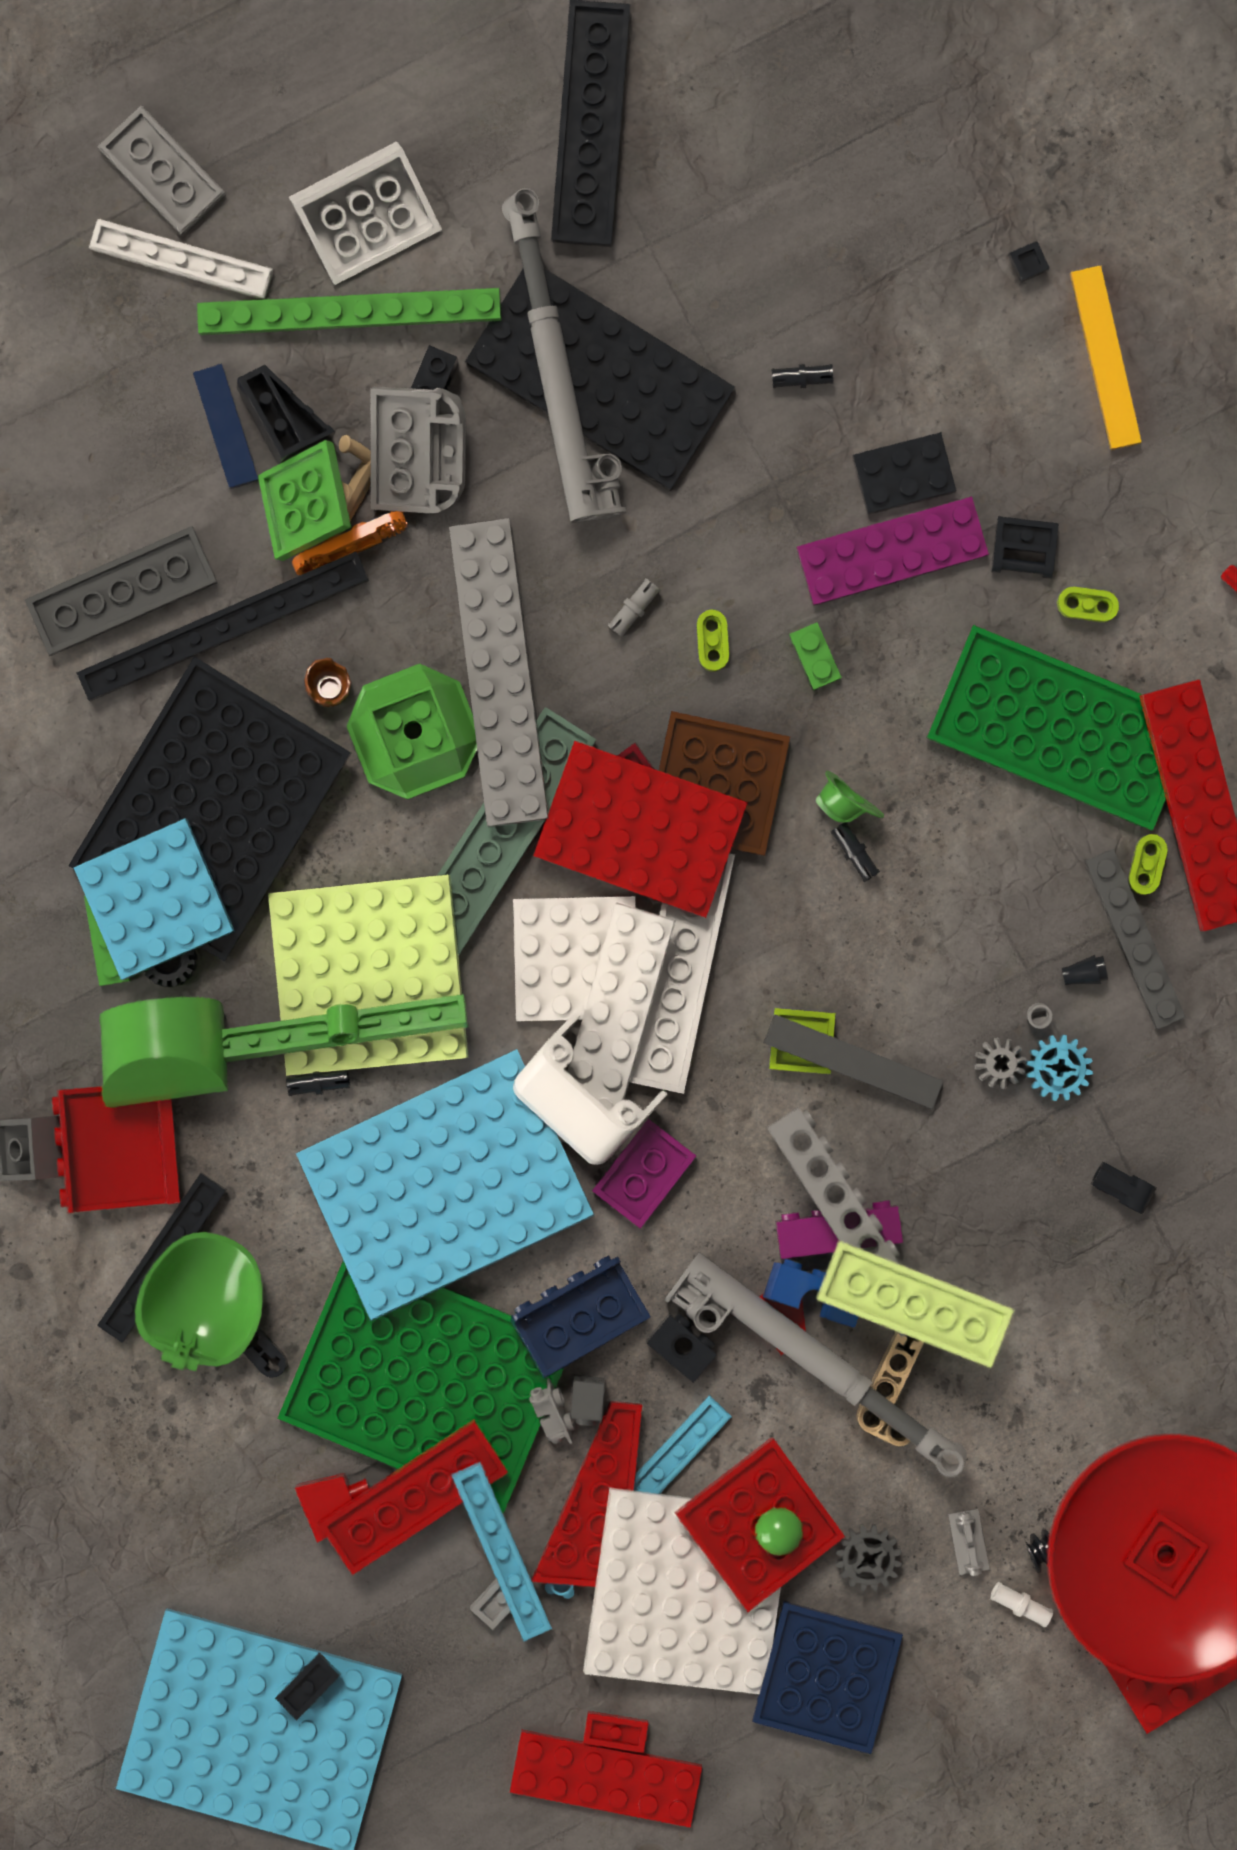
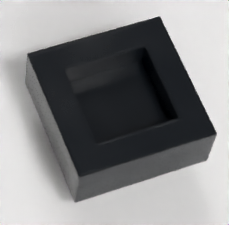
(1028, 261)

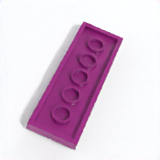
(892, 551)

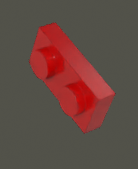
(615, 1731)

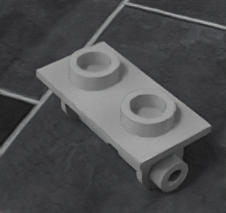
(558, 1422)
(968, 1542)

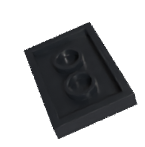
(904, 473)

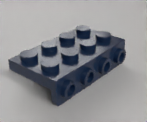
(579, 1316)

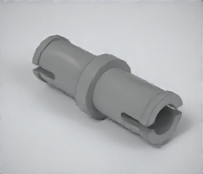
(634, 607)

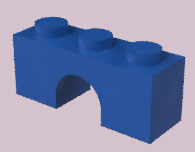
(789, 1284)

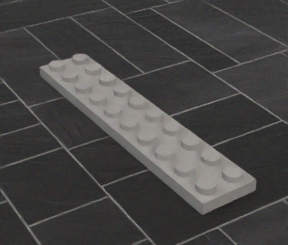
(498, 673)

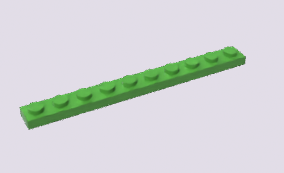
(349, 311)

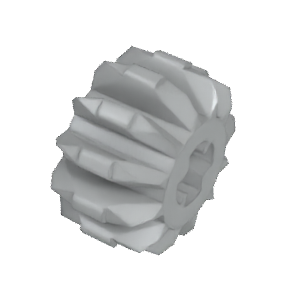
(1010, 1063)

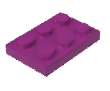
(644, 1173)

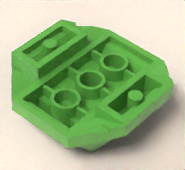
(420, 764)

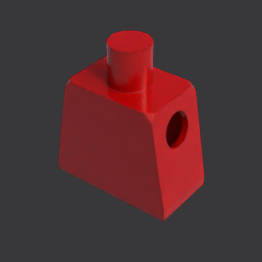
(325, 1496)

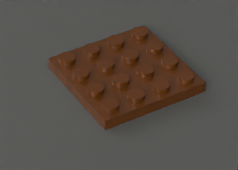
(732, 762)

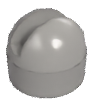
(1039, 1021)

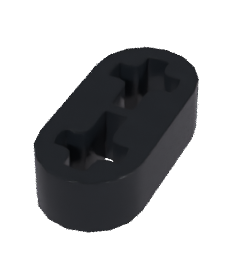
(271, 1349)

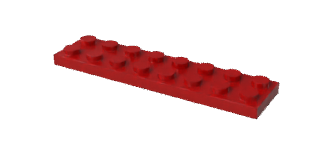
(1196, 798)

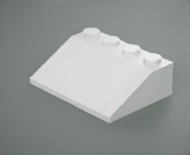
(365, 213)

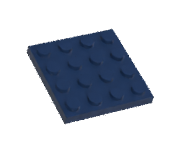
(827, 1677)

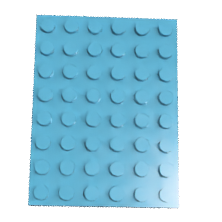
(443, 1186)
(228, 1749)

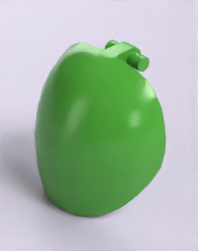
(200, 1301)

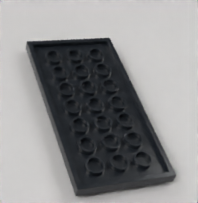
(628, 385)

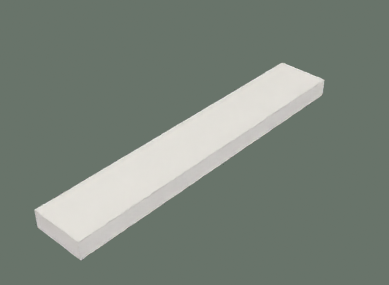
(181, 259)

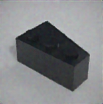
(280, 415)

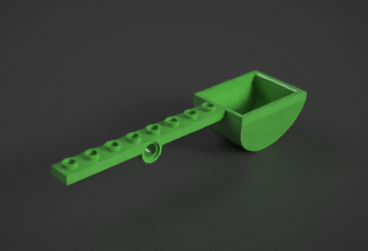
(183, 1048)

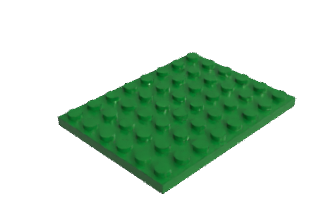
(416, 1379)

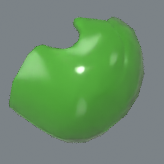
(779, 1531)

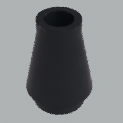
(1087, 971)

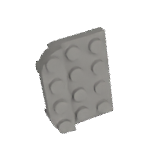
(416, 449)

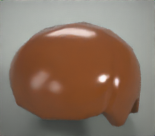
(327, 682)

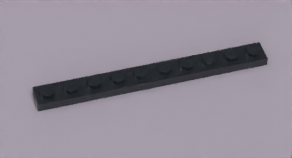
(222, 626)

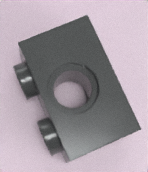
(587, 1399)

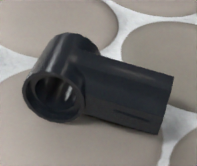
(1129, 1190)

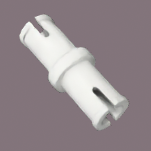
(1021, 1604)

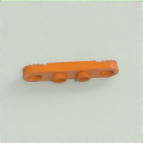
(356, 540)

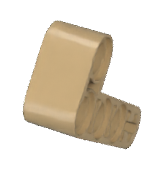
(897, 1379)

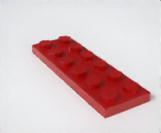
(408, 1498)
(606, 1778)

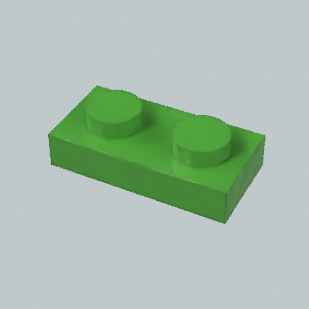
(815, 656)

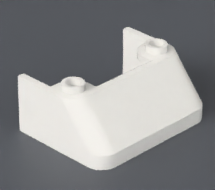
(570, 1107)

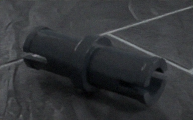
(802, 376)
(855, 852)
(318, 1082)

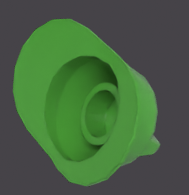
(842, 802)

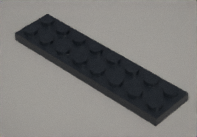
(590, 123)

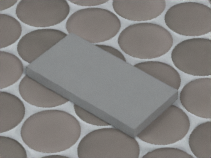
(161, 170)

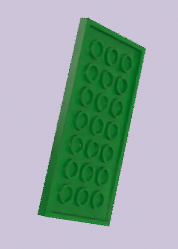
(1051, 727)

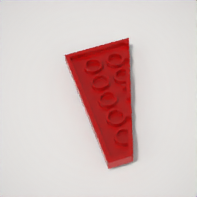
(610, 1463)

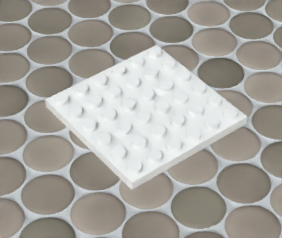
(665, 1607)

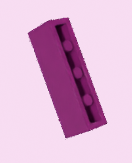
(813, 1235)

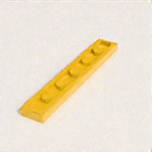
(1105, 357)

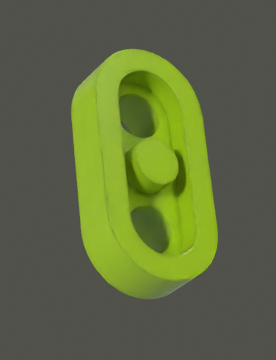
(1087, 604)
(712, 640)
(1149, 865)

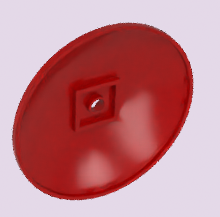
(1104, 1568)

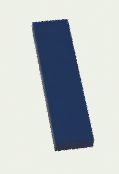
(225, 426)

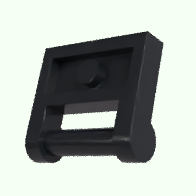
(1027, 537)

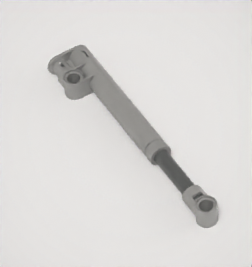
(586, 489)
(711, 1288)

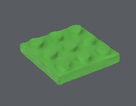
(304, 500)

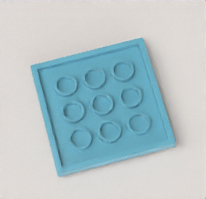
(154, 899)

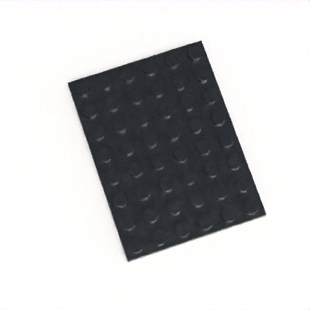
(238, 776)

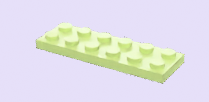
(915, 1304)

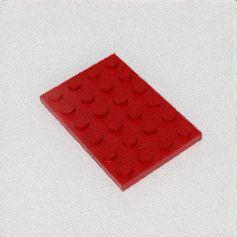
(640, 829)

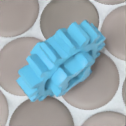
(1061, 1052)

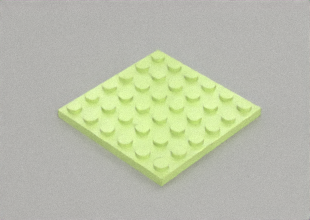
(367, 951)

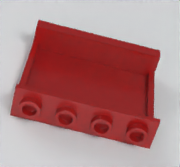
(114, 1152)

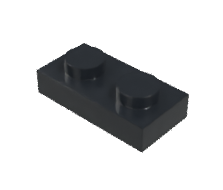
(308, 1686)

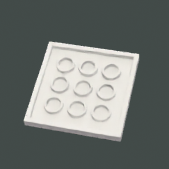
(558, 953)

